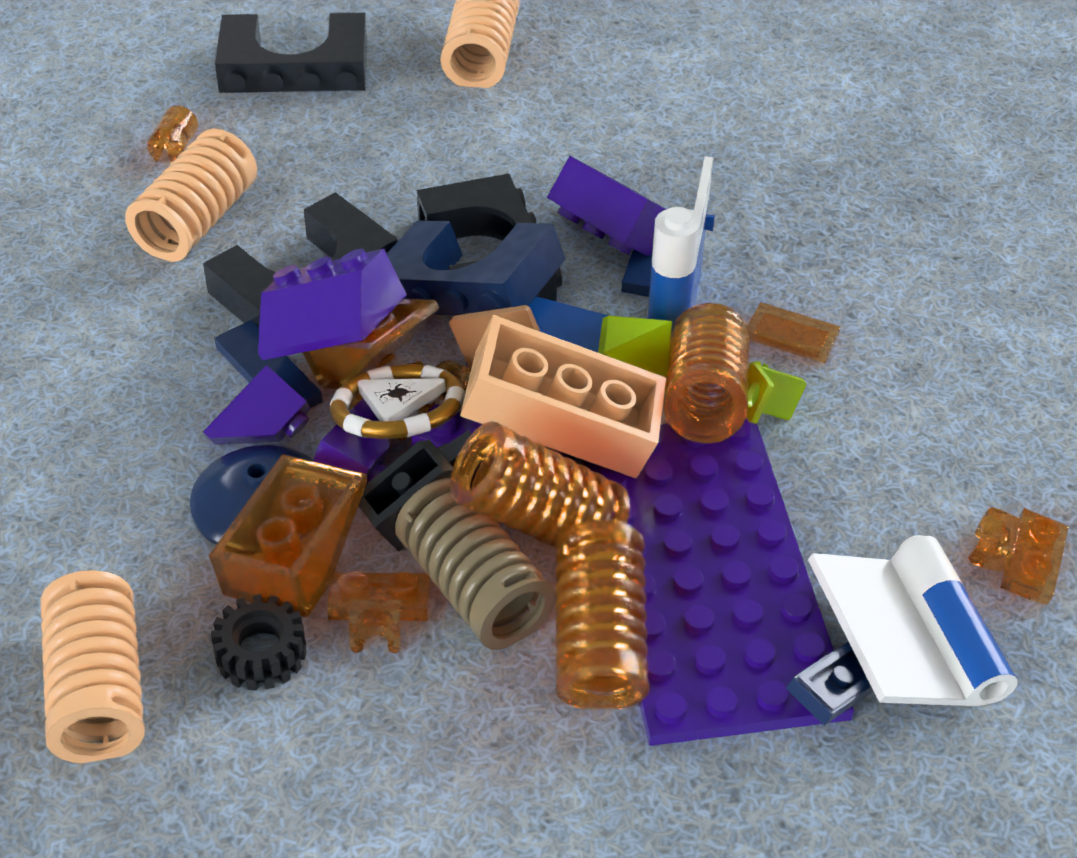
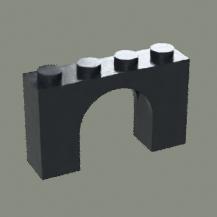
(332, 66)
(481, 208)
(330, 224)

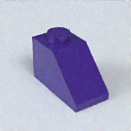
(260, 413)
(352, 451)

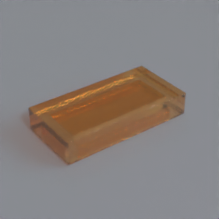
(793, 332)

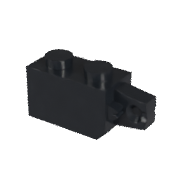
(405, 476)

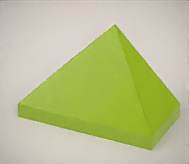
(637, 342)

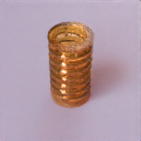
(707, 373)
(532, 485)
(601, 616)

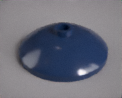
(229, 484)

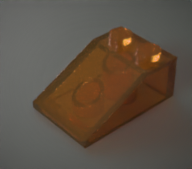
(343, 362)
(289, 534)

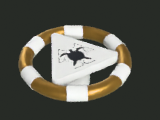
(395, 397)

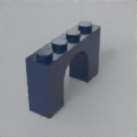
(501, 280)

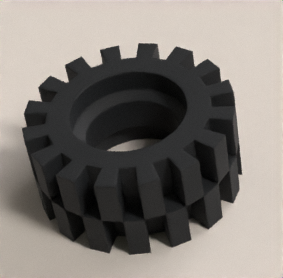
(264, 664)

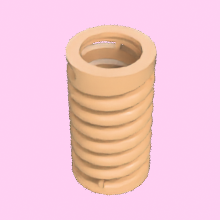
(478, 41)
(191, 195)
(91, 667)

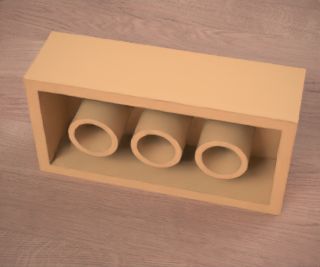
(565, 396)

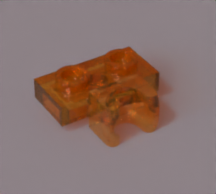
(1026, 549)
(378, 604)

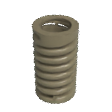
(475, 566)

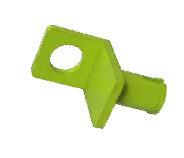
(772, 392)

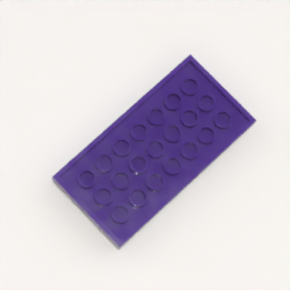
(722, 591)

